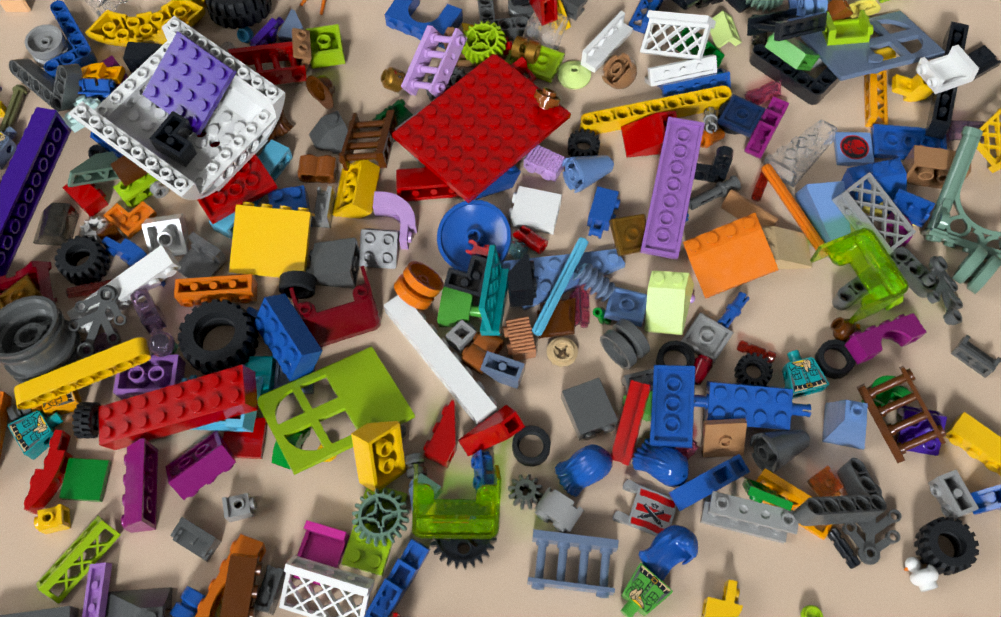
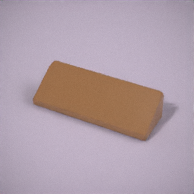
(740, 207)

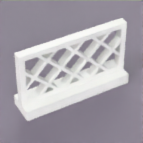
(677, 20)
(325, 576)

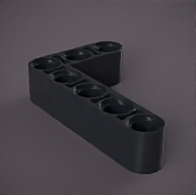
(794, 80)

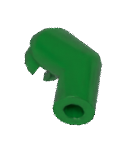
(599, 313)

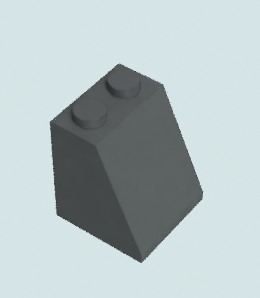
(335, 263)

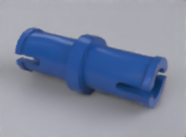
(734, 309)

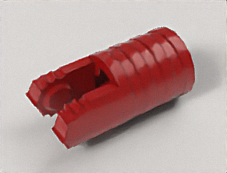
(531, 239)

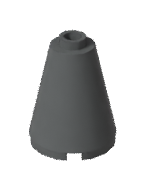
(777, 448)

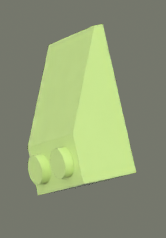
(668, 302)

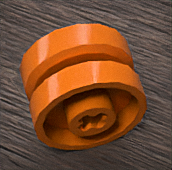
(418, 285)

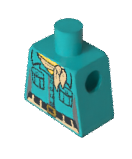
(803, 375)
(34, 432)

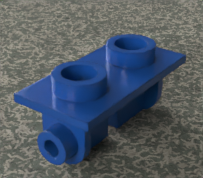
(90, 87)
(481, 463)

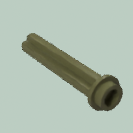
(13, 107)

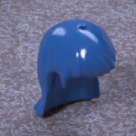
(662, 463)
(584, 468)
(668, 549)

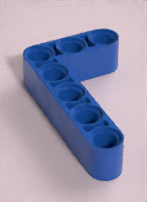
(81, 52)

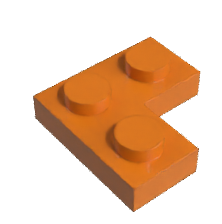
(130, 222)

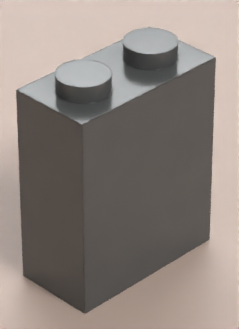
(589, 409)

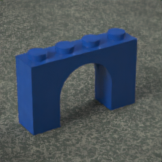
(400, 13)

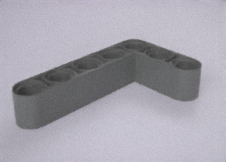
(510, 26)
(57, 92)
(906, 264)
(860, 505)

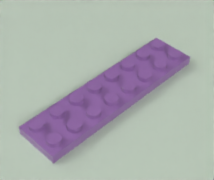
(672, 188)

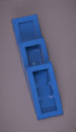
(399, 580)

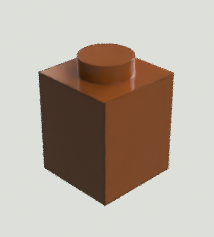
(839, 9)

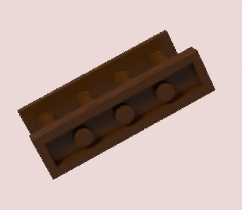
(383, 145)
(889, 430)

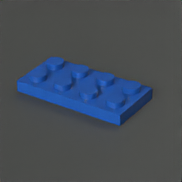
(897, 141)
(673, 406)

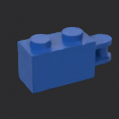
(602, 211)

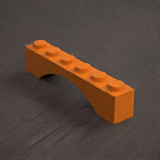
(243, 545)

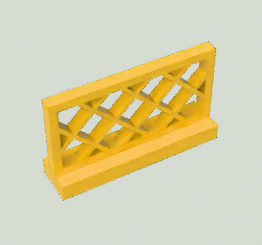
(985, 148)

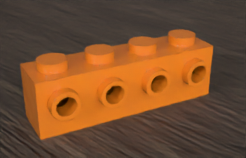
(232, 287)

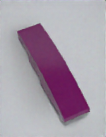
(766, 127)

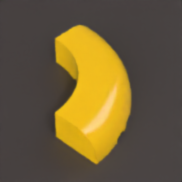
(120, 29)

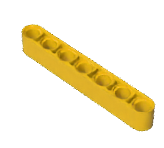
(82, 373)

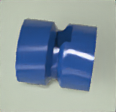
(189, 603)

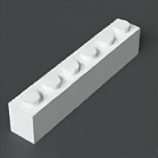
(145, 273)

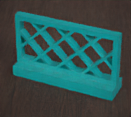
(493, 295)

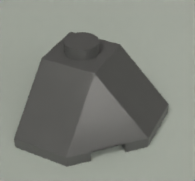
(329, 133)

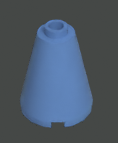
(585, 170)

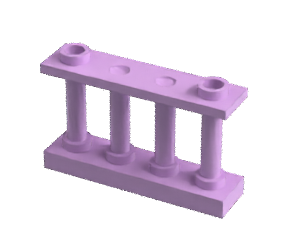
(423, 57)

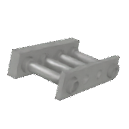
(749, 517)

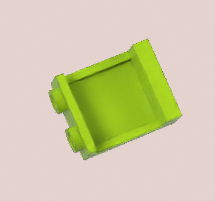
(848, 30)

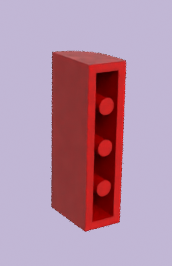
(421, 184)

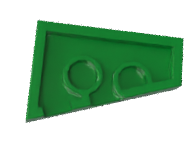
(760, 492)

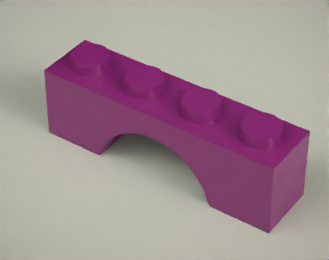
(868, 344)

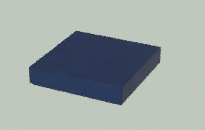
(741, 116)

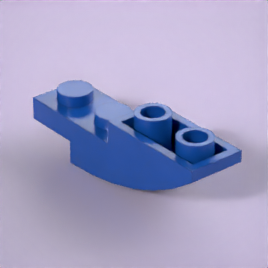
(127, 250)
(709, 481)

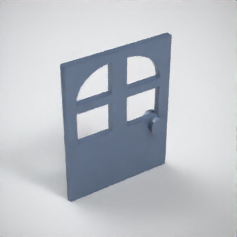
(858, 58)

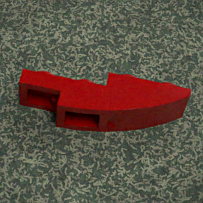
(48, 480)

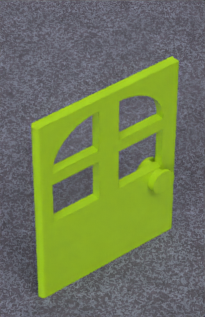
(361, 390)

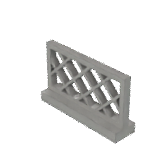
(853, 212)

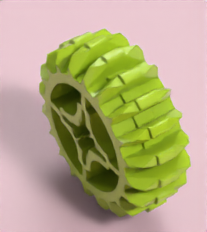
(484, 37)

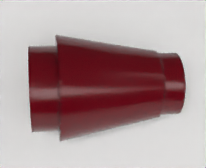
(703, 366)

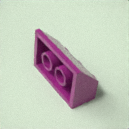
(199, 465)

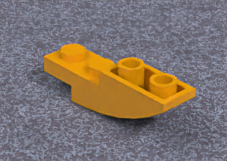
(101, 71)

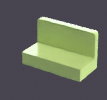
(724, 30)

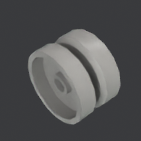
(46, 43)

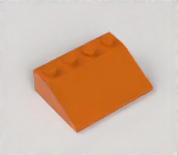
(730, 255)

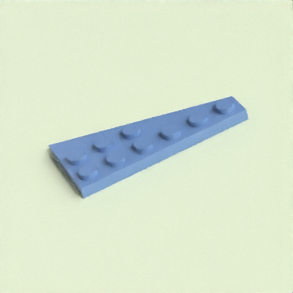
(549, 268)

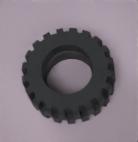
(238, 12)
(207, 318)

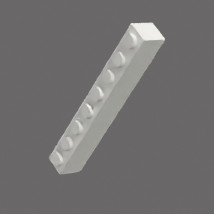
(441, 360)

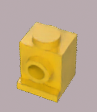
(59, 519)

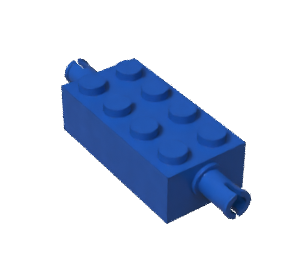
(758, 404)

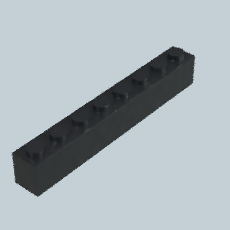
(943, 102)

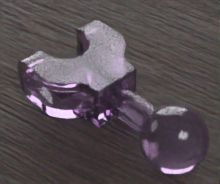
(153, 319)

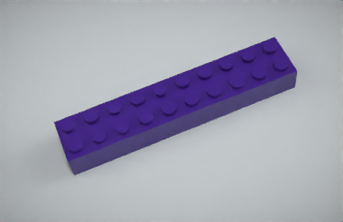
(27, 178)

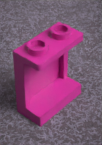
(322, 545)

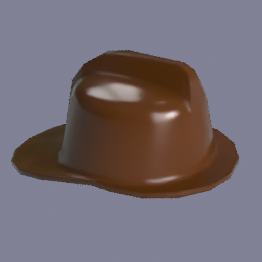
(321, 89)

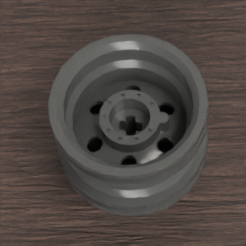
(35, 338)

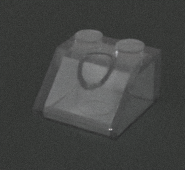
(549, 34)

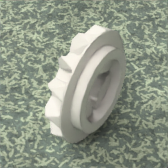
(98, 222)

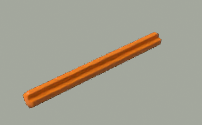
(792, 206)

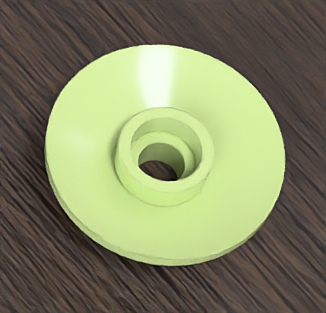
(571, 79)

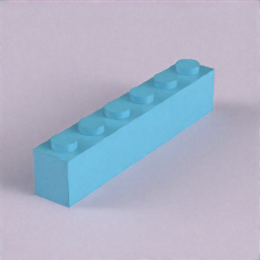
(275, 159)

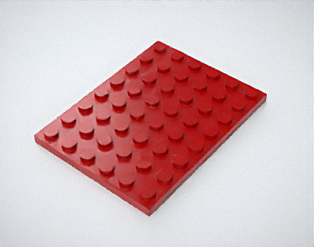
(479, 127)

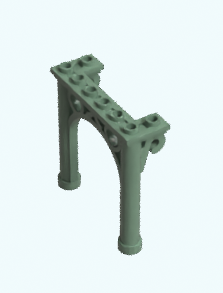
(950, 194)

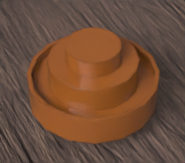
(547, 98)

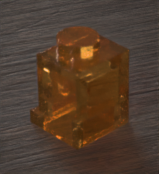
(819, 486)

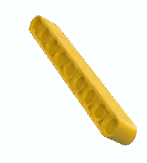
(684, 105)

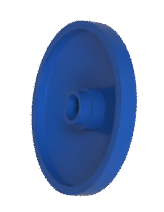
(475, 222)

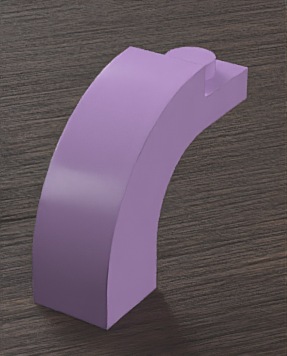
(393, 206)

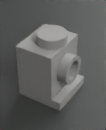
(461, 329)
(233, 513)

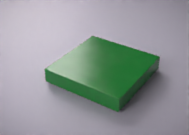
(85, 480)

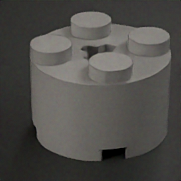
(558, 509)

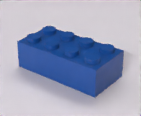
(287, 336)

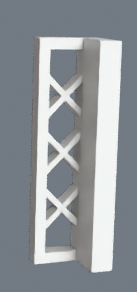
(606, 43)
(681, 70)

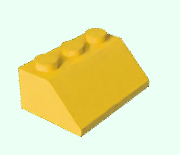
(356, 190)
(378, 454)

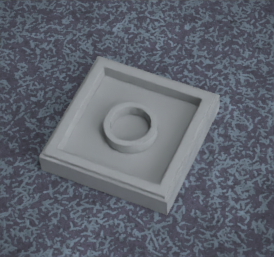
(707, 337)

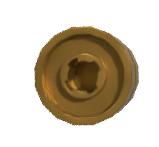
(531, 51)

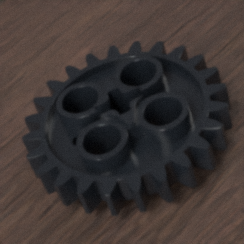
(450, 551)

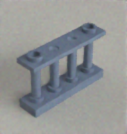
(564, 542)

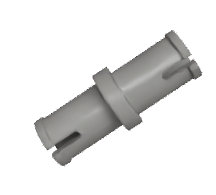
(710, 120)

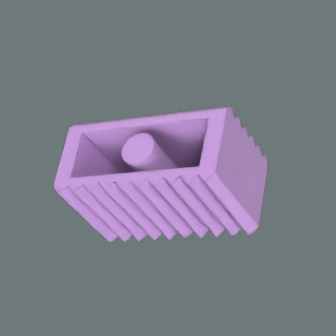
(544, 163)

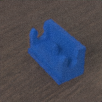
(913, 207)

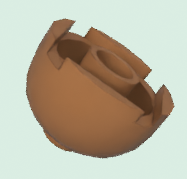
(620, 71)

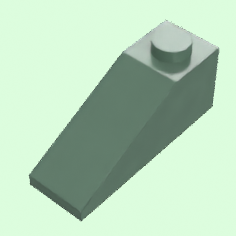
(94, 170)

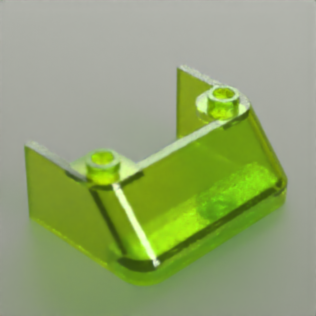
(872, 266)
(456, 517)

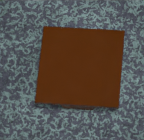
(562, 320)

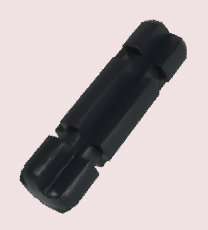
(843, 548)

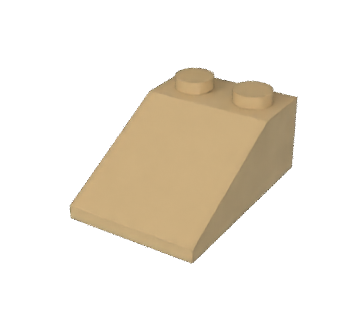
(788, 247)

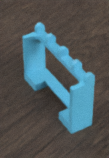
(245, 424)

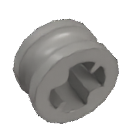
(159, 190)

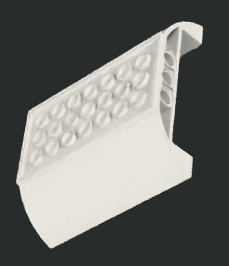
(239, 122)

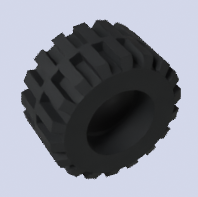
(73, 252)
(960, 537)

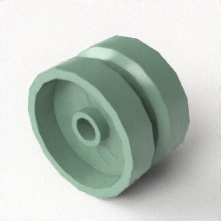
(978, 270)

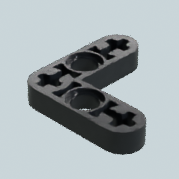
(719, 168)

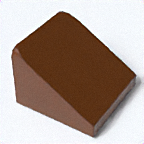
(109, 231)

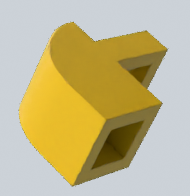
(911, 89)
(726, 607)

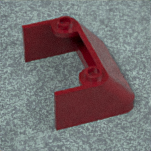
(341, 321)

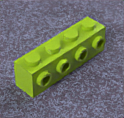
(136, 191)

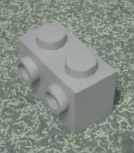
(952, 495)

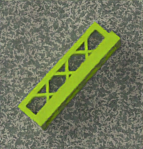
(70, 556)

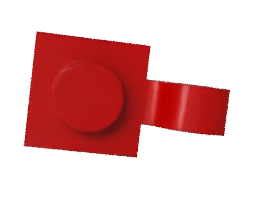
(477, 250)

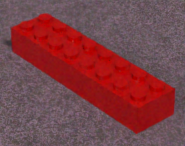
(178, 407)

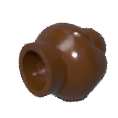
(843, 329)

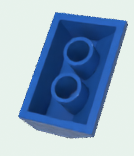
(888, 173)

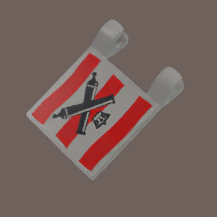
(650, 510)

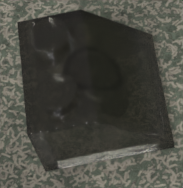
(56, 224)

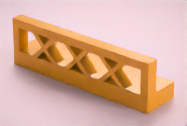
(872, 98)
(790, 493)

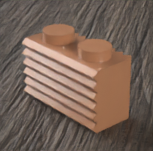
(520, 338)

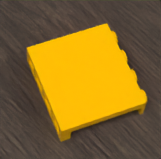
(269, 240)

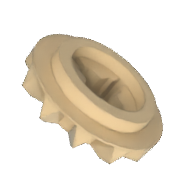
(560, 344)

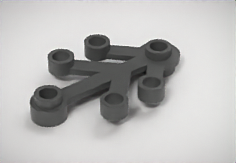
(937, 268)
(98, 317)
(871, 529)

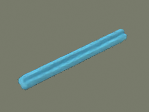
(559, 286)

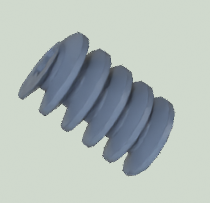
(595, 281)

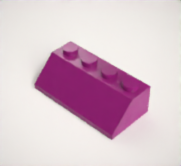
(140, 487)

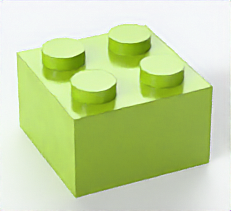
(326, 46)

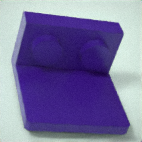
(931, 447)

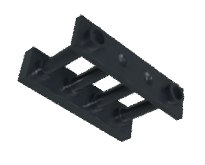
(787, 24)

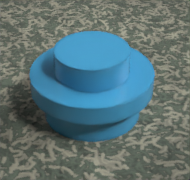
(245, 34)

